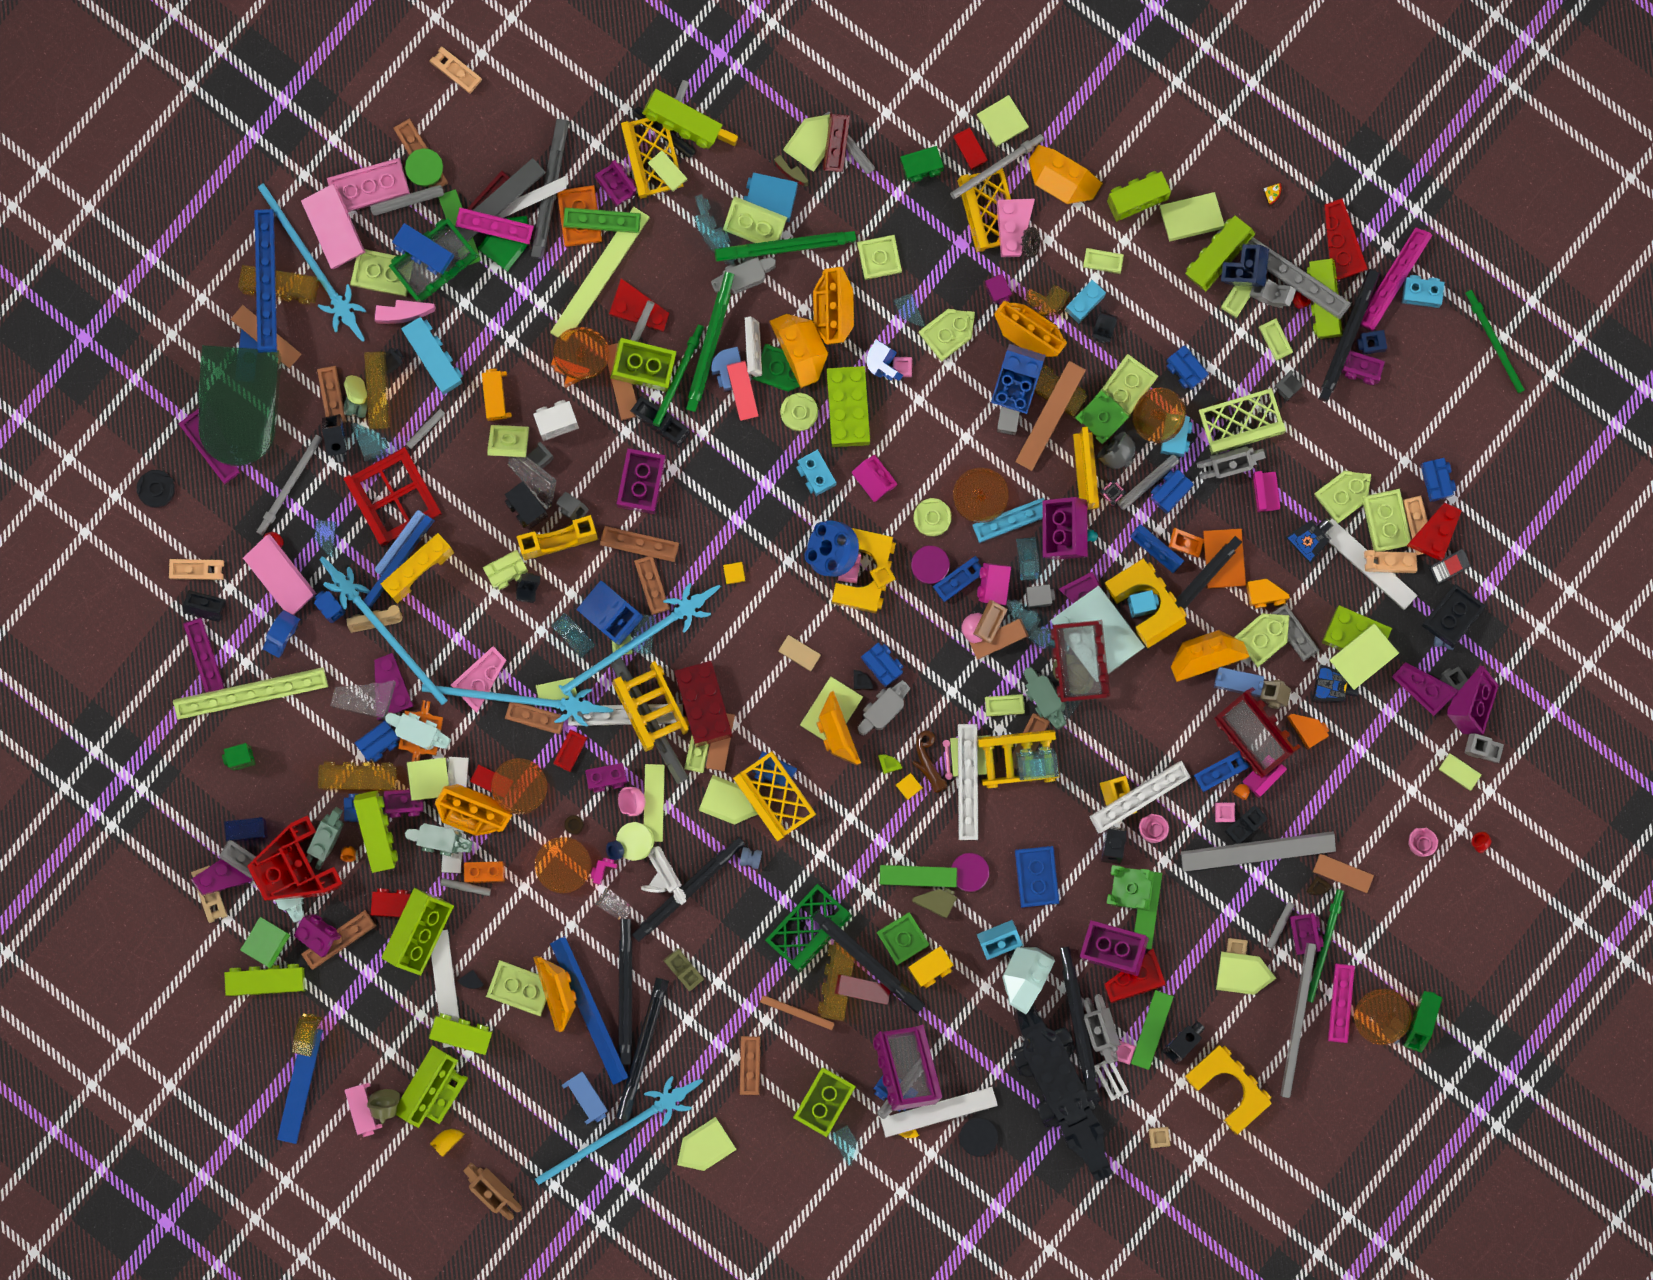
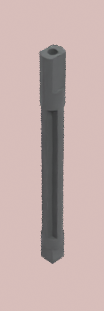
(552, 174)
(661, 743)

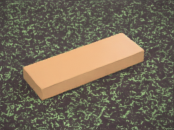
(1415, 516)

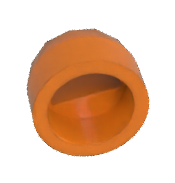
(1242, 791)
(348, 854)

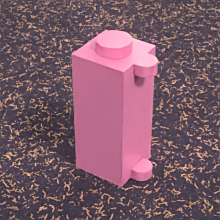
(357, 1100)

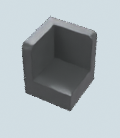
(1288, 386)
(541, 456)

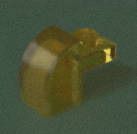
(1051, 304)
(306, 1034)

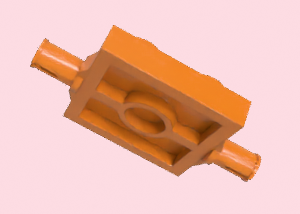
(415, 749)

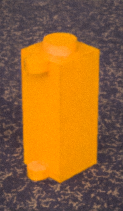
(494, 395)

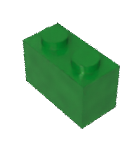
(922, 164)
(238, 757)

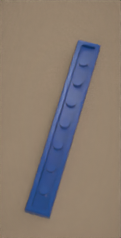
(265, 281)
(589, 1011)

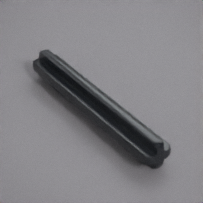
(678, 143)

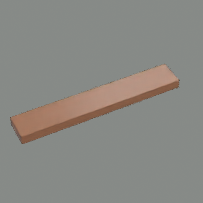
(1050, 415)

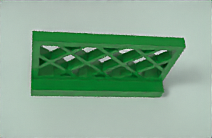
(819, 941)

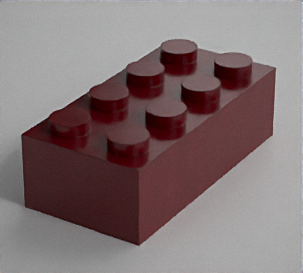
(703, 704)

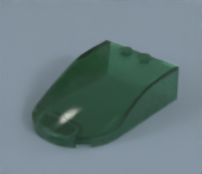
(238, 403)

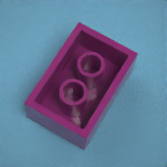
(641, 481)
(1065, 528)
(1114, 948)

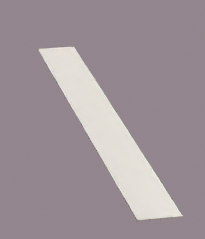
(535, 196)

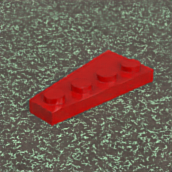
(1342, 241)

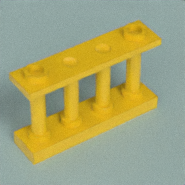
(639, 721)
(1007, 742)

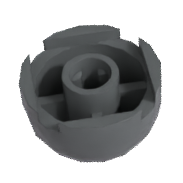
(1119, 452)

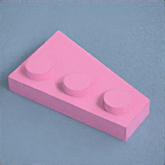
(1012, 221)
(481, 676)

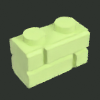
(505, 570)

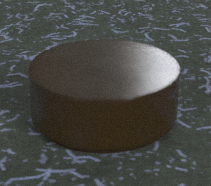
(574, 824)

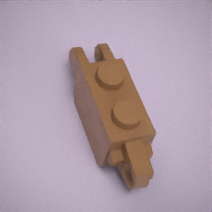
(491, 1191)

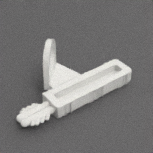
(665, 877)

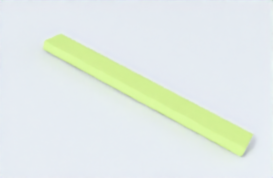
(597, 278)
(250, 693)

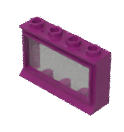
(907, 1068)

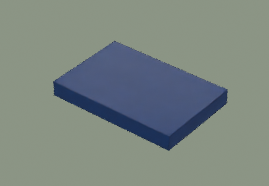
(1037, 876)

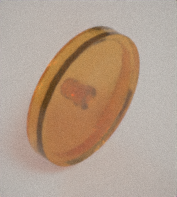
(581, 353)
(1159, 415)
(980, 495)
(519, 786)
(563, 865)
(1382, 1016)

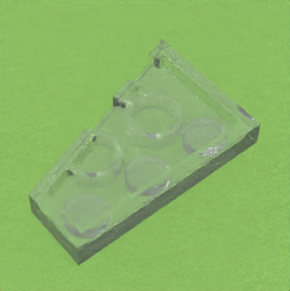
(536, 479)
(365, 699)

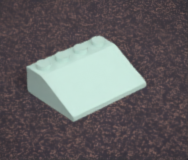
(1119, 638)

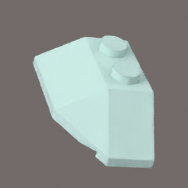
(1026, 976)

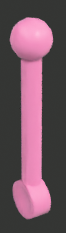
(946, 743)

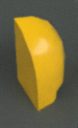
(446, 1140)

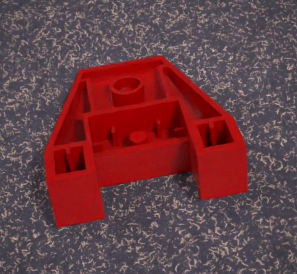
(284, 871)

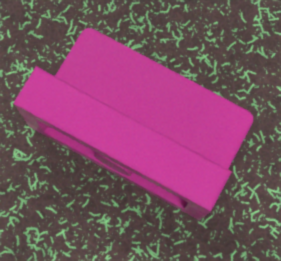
(874, 478)
(1266, 491)
(1260, 785)

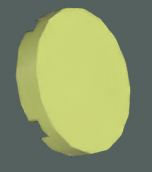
(799, 412)
(932, 517)
(636, 840)

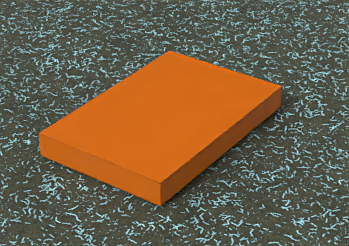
(582, 199)
(1233, 572)

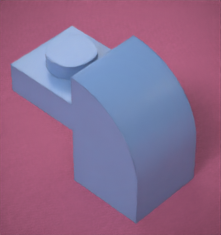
(720, 363)

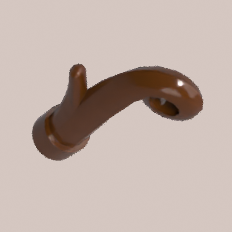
(926, 766)

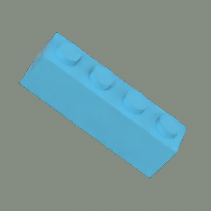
(432, 356)

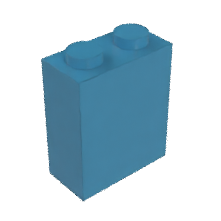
(772, 193)

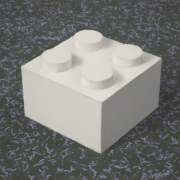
(555, 420)

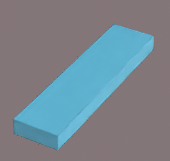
(1009, 521)

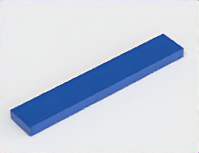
(400, 558)
(298, 1094)

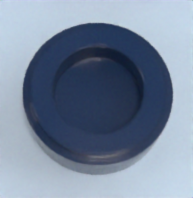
(615, 850)

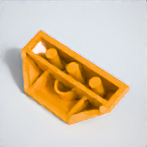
(1062, 176)
(833, 306)
(1029, 329)
(801, 347)
(1207, 654)
(836, 731)
(470, 810)
(557, 992)

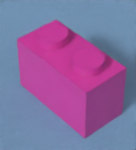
(994, 583)

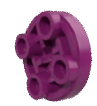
(930, 564)
(971, 872)

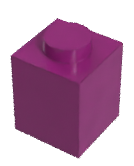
(998, 289)

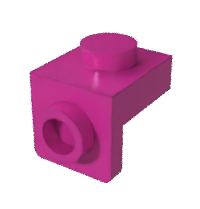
(598, 872)

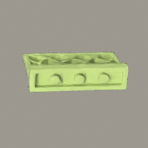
(1249, 436)

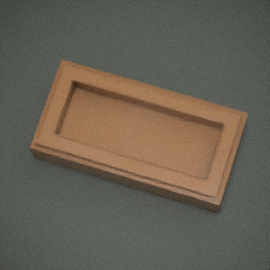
(990, 621)

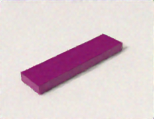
(203, 655)

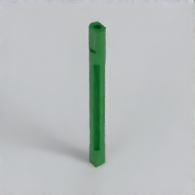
(784, 245)
(710, 342)

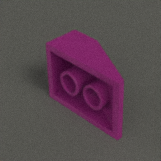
(1473, 703)

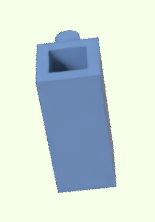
(1238, 681)
(587, 1097)

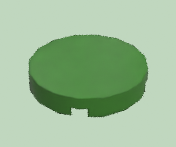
(424, 167)

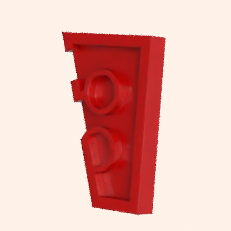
(630, 304)
(1437, 532)
(1129, 985)

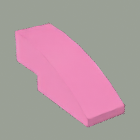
(402, 312)

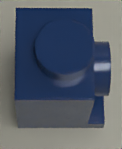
(1377, 338)

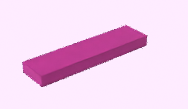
(494, 225)
(1341, 1003)

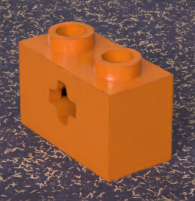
(484, 872)

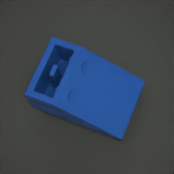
(1018, 378)
(610, 613)

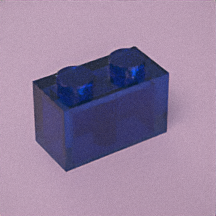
(245, 829)

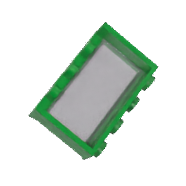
(422, 282)

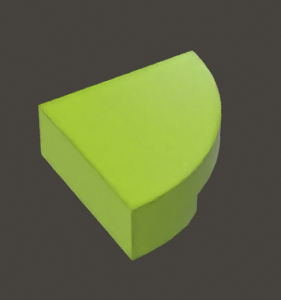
(889, 763)

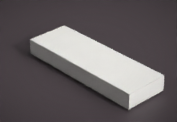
(753, 347)

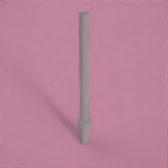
(1026, 147)
(269, 517)

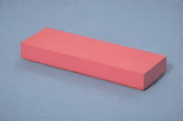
(742, 390)

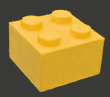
(930, 967)

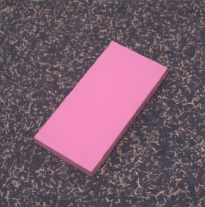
(371, 184)
(333, 226)
(279, 575)

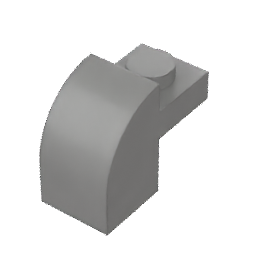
(1273, 294)
(1484, 748)

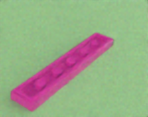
(1395, 278)

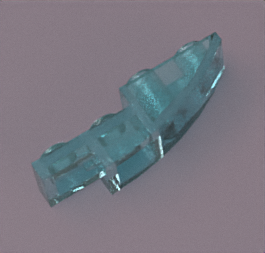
(713, 237)
(1039, 636)

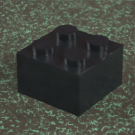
(526, 505)

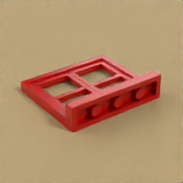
(369, 509)

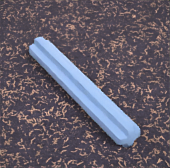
(399, 542)

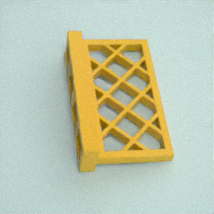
(635, 155)
(973, 209)
(1086, 468)
(761, 806)

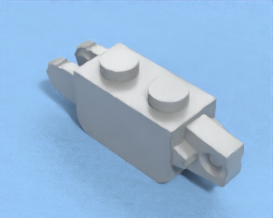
(747, 274)
(1231, 462)
(887, 706)
(1101, 1029)

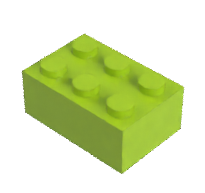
(1138, 195)
(643, 364)
(1347, 626)
(460, 1033)
(824, 1102)

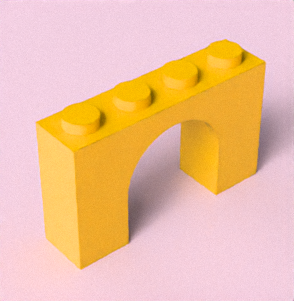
(579, 533)
(433, 552)
(1142, 578)
(866, 597)
(1253, 1100)

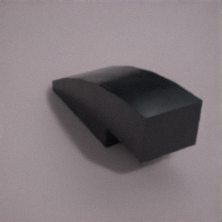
(669, 428)

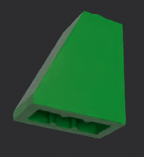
(1423, 1021)

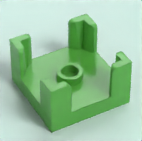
(1103, 416)
(1131, 888)

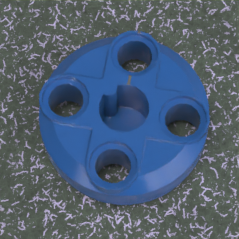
(832, 548)

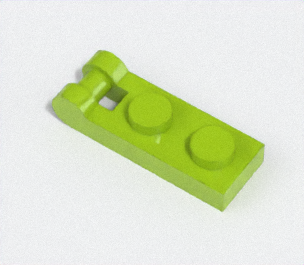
(446, 1097)

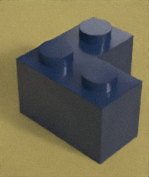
(1251, 270)

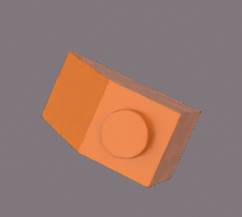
(1309, 729)

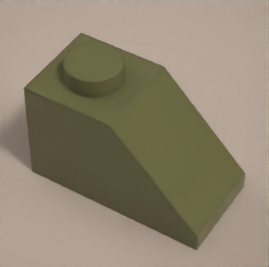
(937, 901)

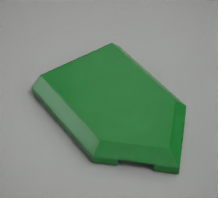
(502, 250)
(776, 369)

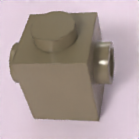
(1275, 694)

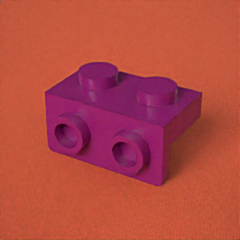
(616, 183)
(1363, 367)
(605, 777)
(399, 802)
(1305, 931)
(316, 934)

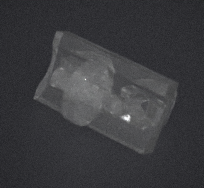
(613, 904)

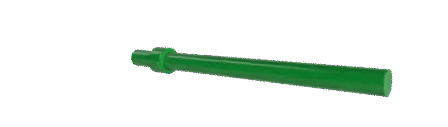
(1477, 309)
(693, 344)
(1335, 909)

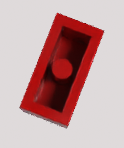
(389, 904)

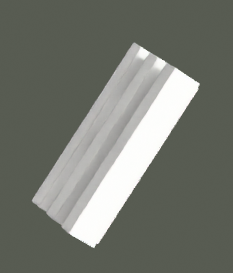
(1112, 1097)

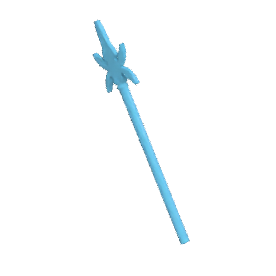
(341, 307)
(347, 588)
(685, 608)
(572, 705)
(666, 1101)

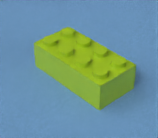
(848, 406)
(417, 931)

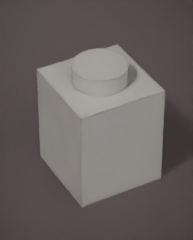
(1008, 421)
(1039, 596)

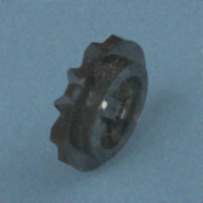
(1031, 242)

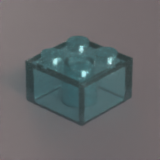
(1037, 763)

